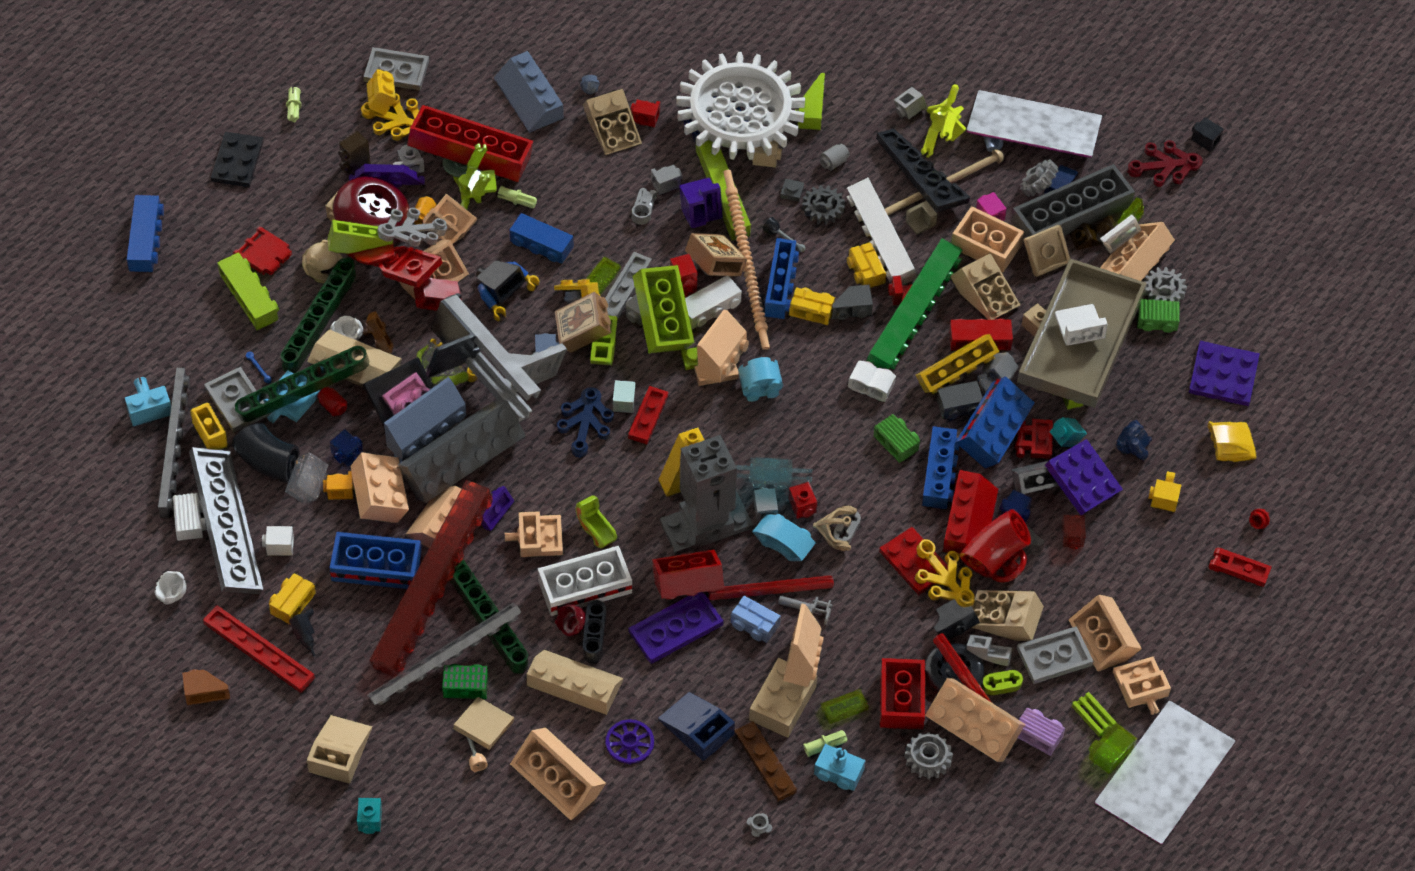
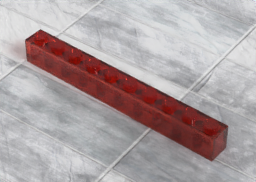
(431, 579)

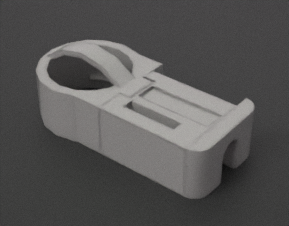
(644, 205)

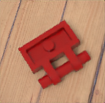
(1040, 439)

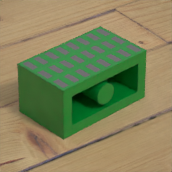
(465, 681)

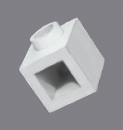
(278, 540)

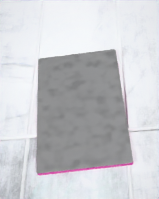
(1034, 123)
(1165, 772)

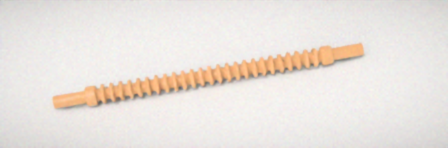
(760, 326)

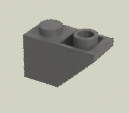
(853, 303)

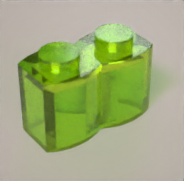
(1112, 747)

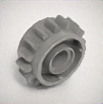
(931, 745)

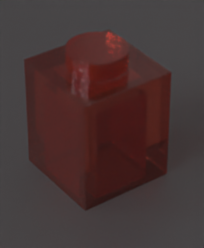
(1073, 531)

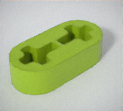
(1002, 682)

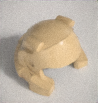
(318, 259)

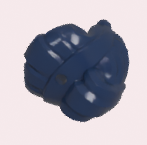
(1134, 440)

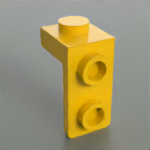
(584, 285)

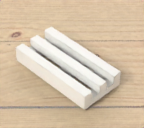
(1121, 234)

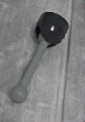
(772, 227)

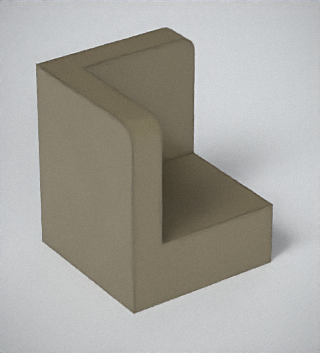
(921, 217)

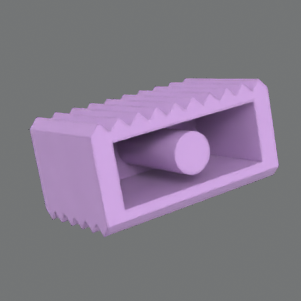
(1041, 731)

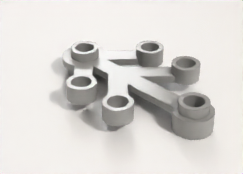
(388, 230)

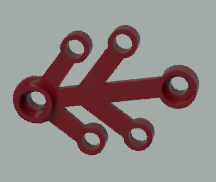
(1166, 163)

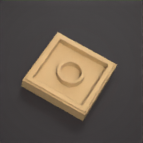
(1047, 250)
(483, 723)

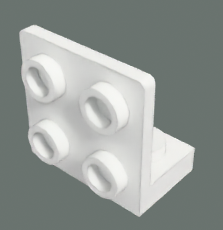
(1081, 324)

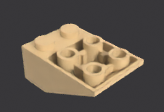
(612, 121)
(985, 287)
(1008, 613)
(338, 749)

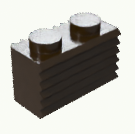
(353, 153)

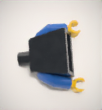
(500, 282)

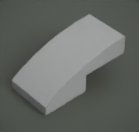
(982, 648)

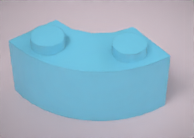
(784, 537)

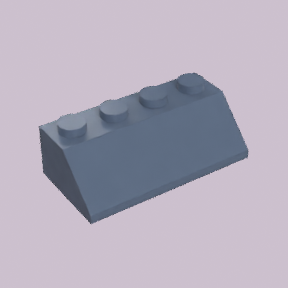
(529, 92)
(424, 419)

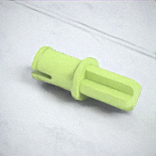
(293, 104)
(517, 197)
(817, 745)

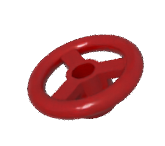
(1012, 568)

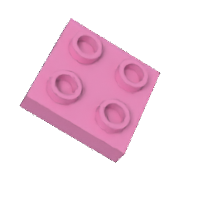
(405, 393)

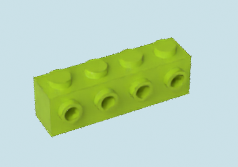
(248, 291)

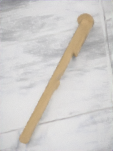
(997, 156)

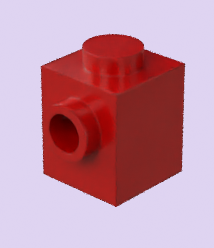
(802, 500)

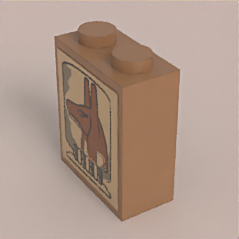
(716, 254)
(583, 322)

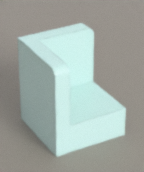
(623, 396)

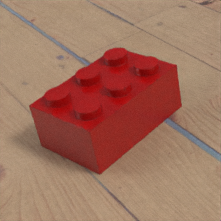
(688, 574)
(902, 693)

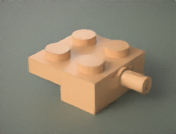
(538, 535)
(1142, 683)

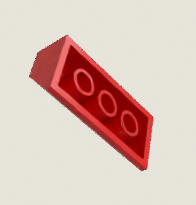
(970, 510)

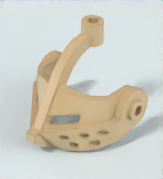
(823, 526)

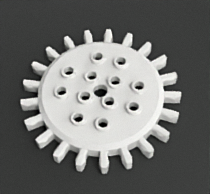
(723, 84)

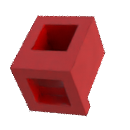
(645, 112)

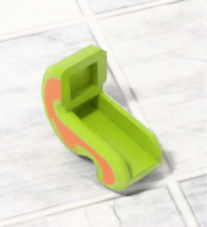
(594, 522)

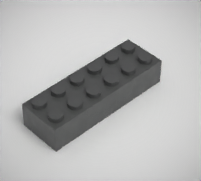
(1075, 203)
(461, 450)

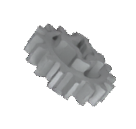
(1039, 178)
(1165, 285)

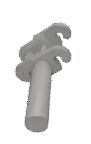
(812, 607)

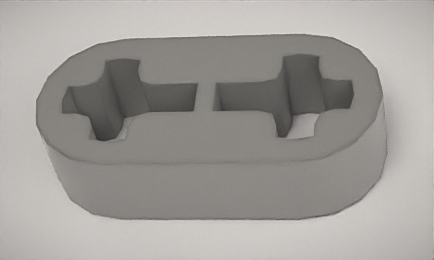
(850, 530)

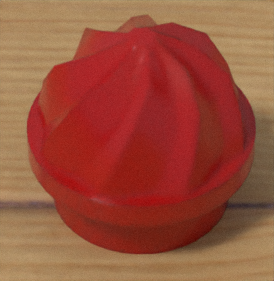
(1259, 518)

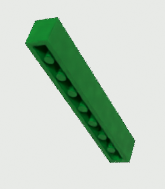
(914, 305)

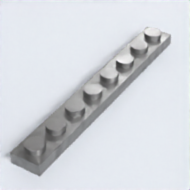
(173, 450)
(452, 649)

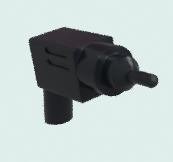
(303, 629)

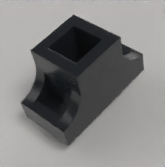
(955, 619)

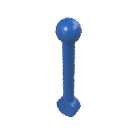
(250, 356)

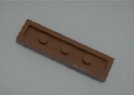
(765, 761)

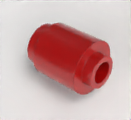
(332, 401)

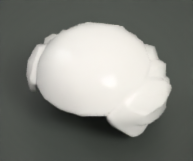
(348, 327)
(170, 587)

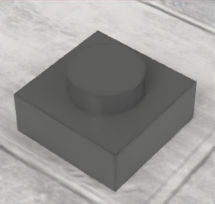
(792, 190)

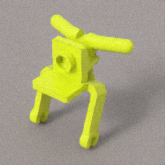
(943, 119)

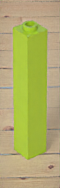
(714, 167)

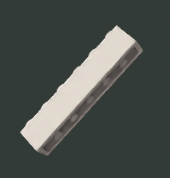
(881, 231)

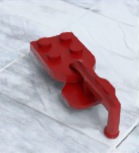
(400, 263)

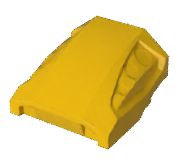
(1232, 441)

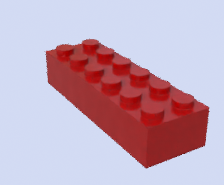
(456, 140)

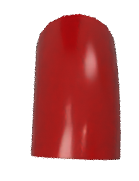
(996, 544)

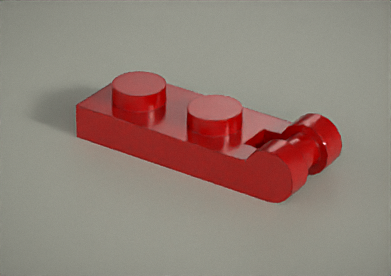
(1240, 567)

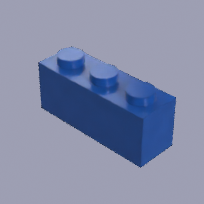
(541, 238)

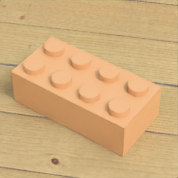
(975, 720)

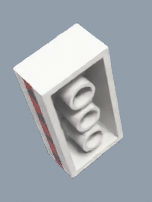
(585, 579)

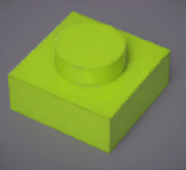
(689, 358)

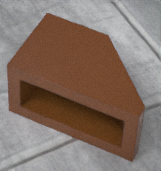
(203, 687)

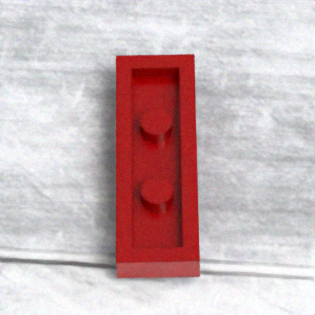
(648, 415)

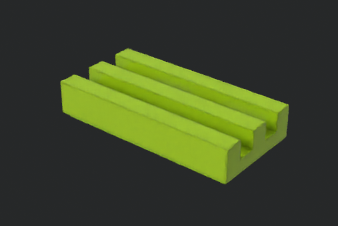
(1083, 701)

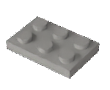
(405, 67)
(226, 391)
(1055, 655)

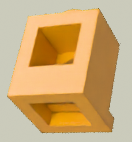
(339, 486)

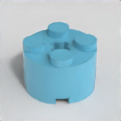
(760, 378)

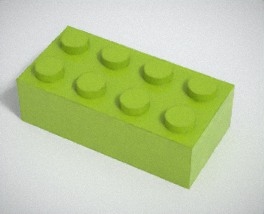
(663, 309)

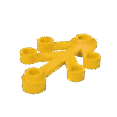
(396, 120)
(945, 577)

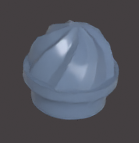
(589, 84)
(572, 296)

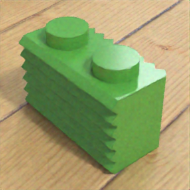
(1158, 315)
(896, 438)

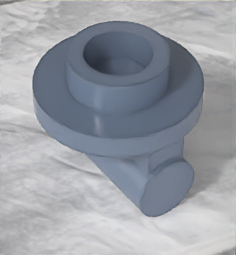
(993, 143)

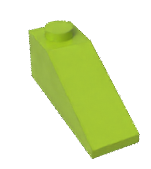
(813, 105)
(353, 237)

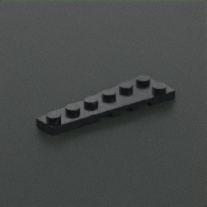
(923, 175)

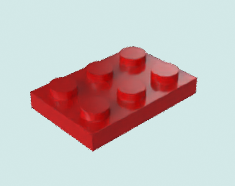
(903, 556)

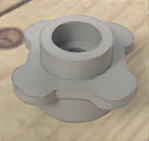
(759, 819)

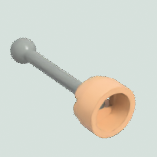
(476, 759)

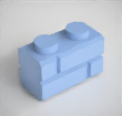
(755, 619)

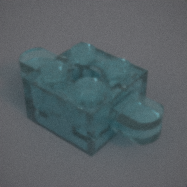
(772, 471)

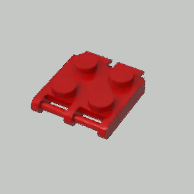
(266, 252)

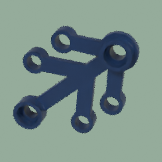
(585, 418)

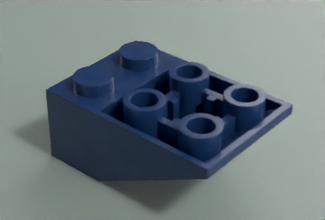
(698, 724)

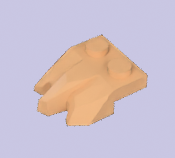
(456, 217)

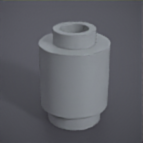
(834, 156)

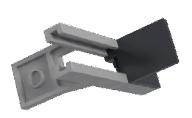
(465, 338)

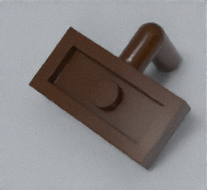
(378, 329)

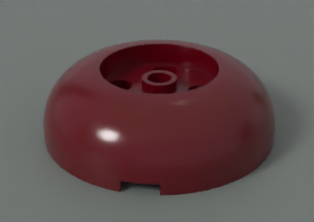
(379, 200)

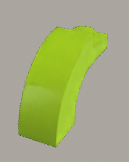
(603, 348)

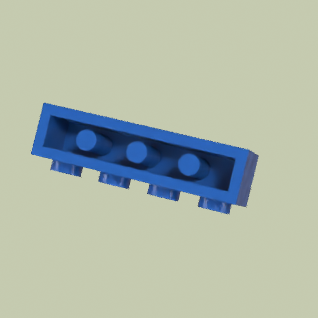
(144, 233)
(780, 278)
(939, 468)

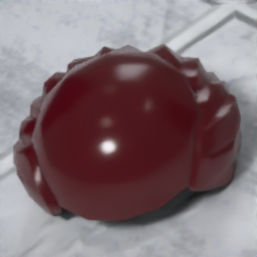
(570, 619)

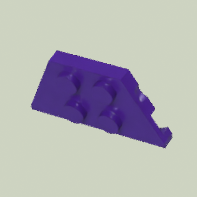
(395, 174)

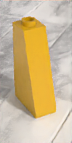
(670, 474)

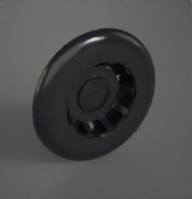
(937, 676)

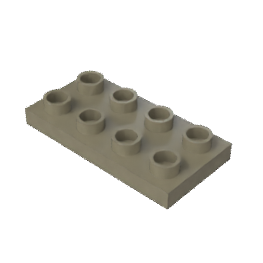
(1082, 368)

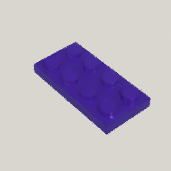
(675, 627)

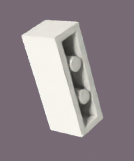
(712, 301)

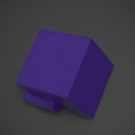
(701, 202)

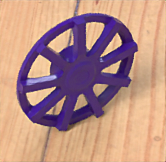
(629, 742)

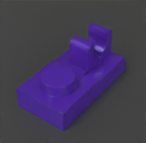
(501, 502)

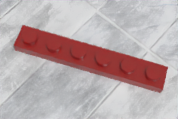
(259, 649)

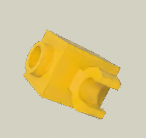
(1165, 493)

